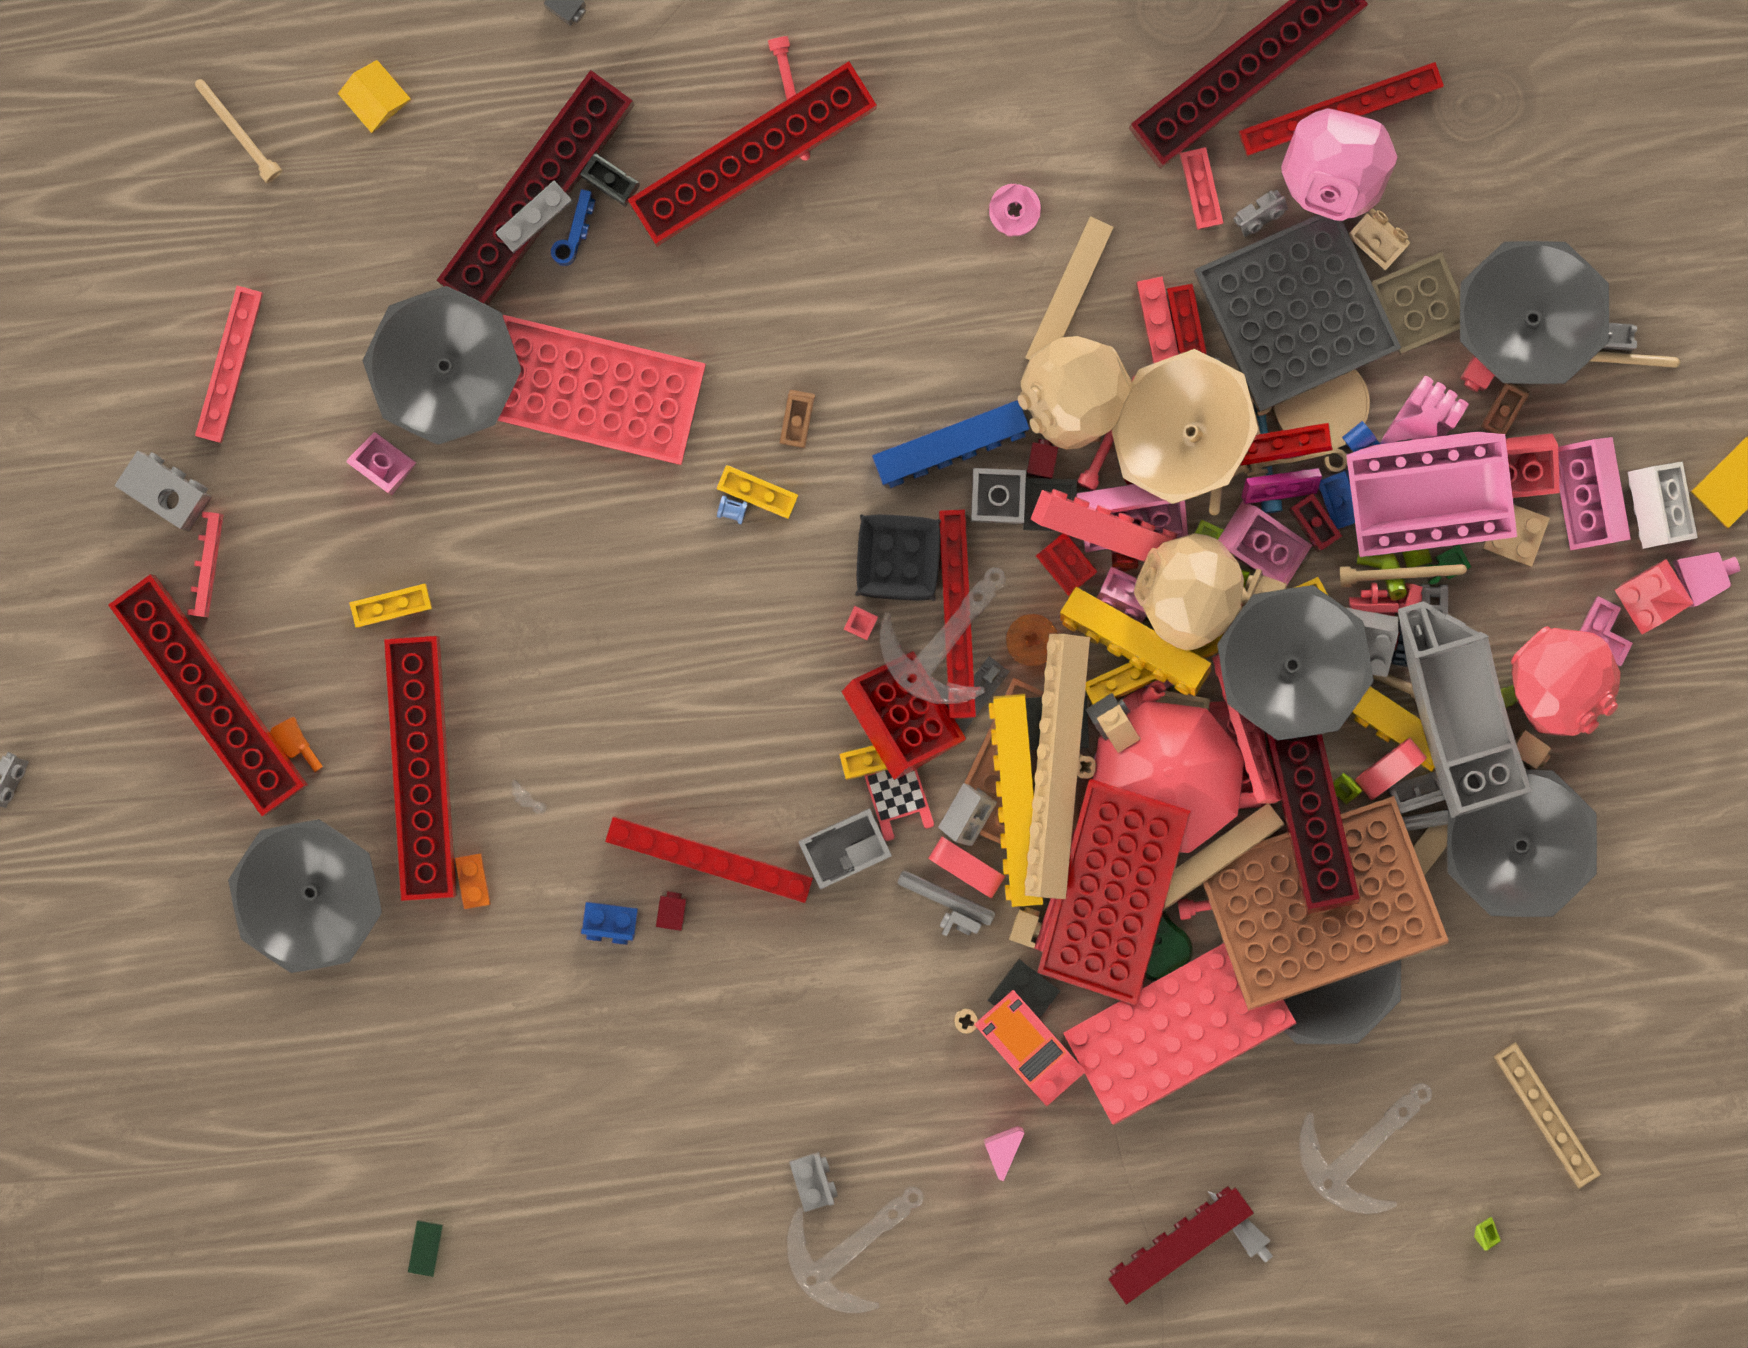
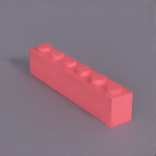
(1098, 525)

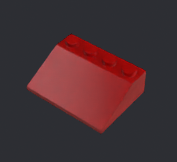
(899, 725)

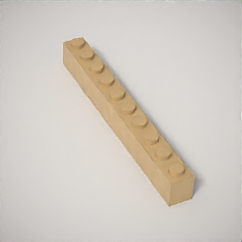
(1057, 766)

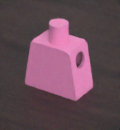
(1705, 575)

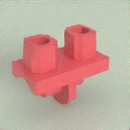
(1374, 601)

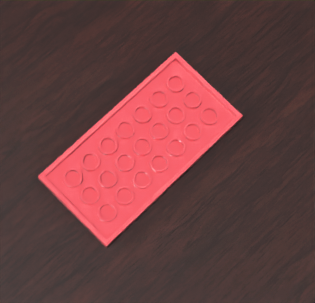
(602, 391)
(1172, 1035)

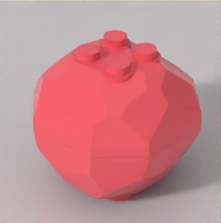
(1565, 681)

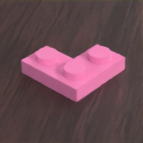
(1600, 621)

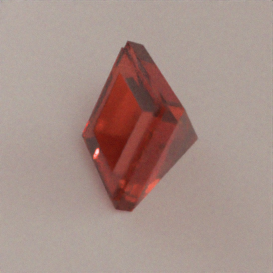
(1123, 562)

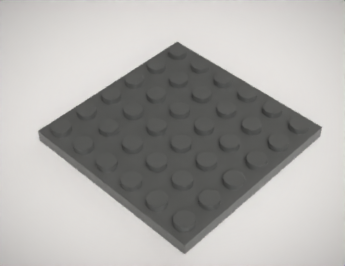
(1297, 310)

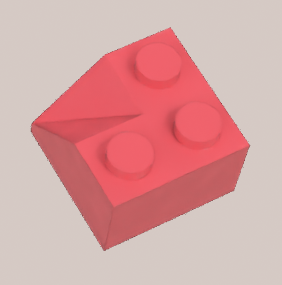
(1653, 596)

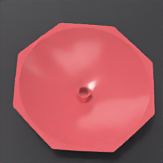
(1179, 761)

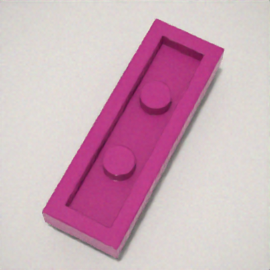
(1281, 486)

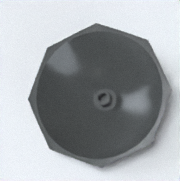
(1534, 312)
(441, 365)
(1295, 662)
(1525, 851)
(305, 896)
(1346, 1008)

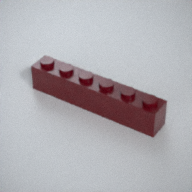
(1181, 1245)

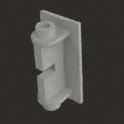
(1271, 206)
(12, 771)

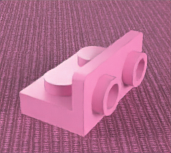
(1119, 594)

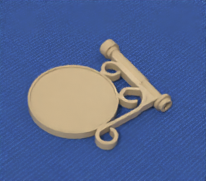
(1338, 402)

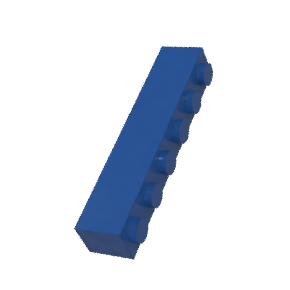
(951, 443)

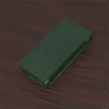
(425, 1248)

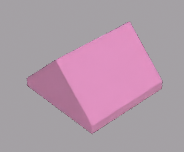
(381, 463)
(1003, 1148)

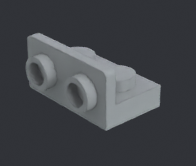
(813, 1182)

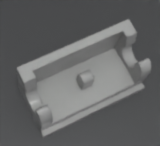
(1621, 337)
(1417, 792)
(967, 815)

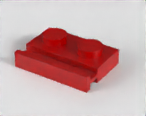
(1066, 563)

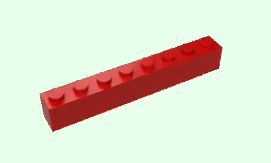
(709, 859)

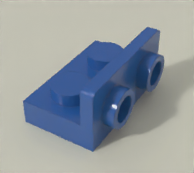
(1338, 499)
(609, 922)

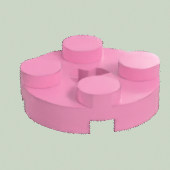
(1000, 206)

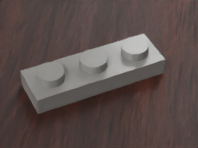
(534, 216)

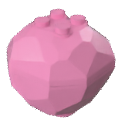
(1338, 163)

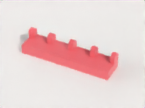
(207, 565)

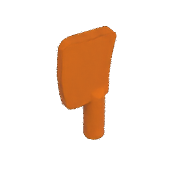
(293, 742)

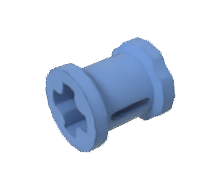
(732, 509)

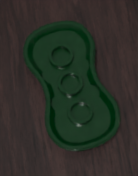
(1170, 950)

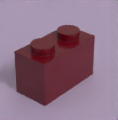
(1315, 522)

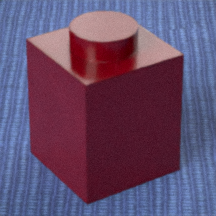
(1042, 459)
(671, 911)

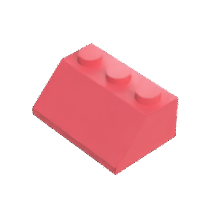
(1533, 465)

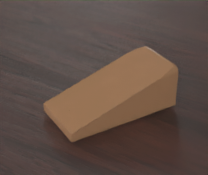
(1505, 408)
(797, 418)

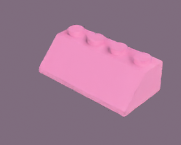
(1592, 494)
(1139, 505)

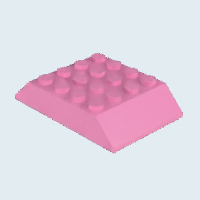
(1431, 493)

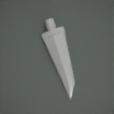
(1251, 1237)

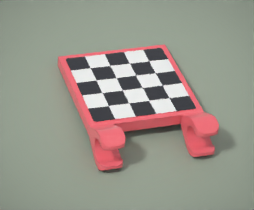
(897, 799)

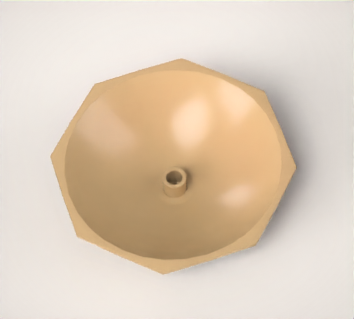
(1185, 426)

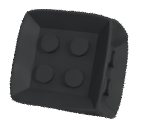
(898, 557)

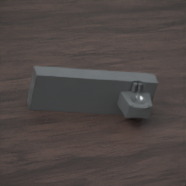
(990, 677)

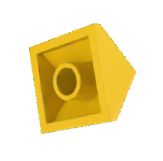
(373, 95)

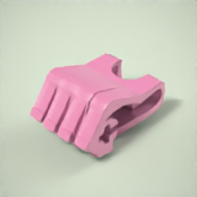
(1426, 413)

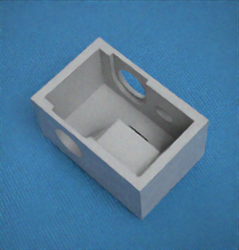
(152, 483)
(845, 848)

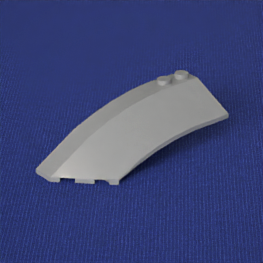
(1461, 710)

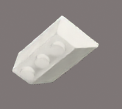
(1662, 505)

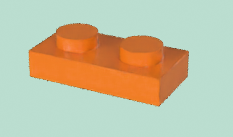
(472, 881)

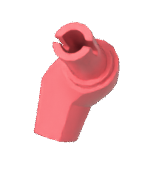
(1152, 694)

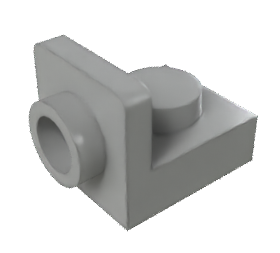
(964, 923)

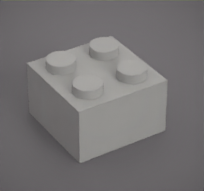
(998, 496)

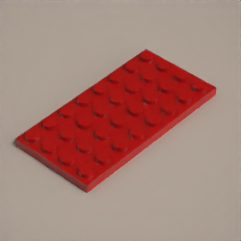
(1114, 891)

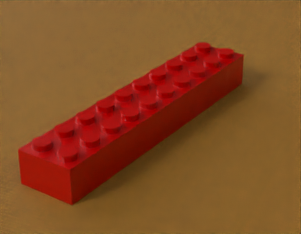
(752, 154)
(208, 695)
(420, 768)

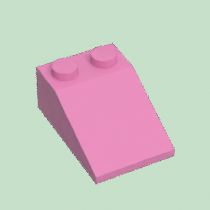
(1264, 543)

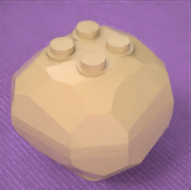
(1074, 391)
(1191, 590)

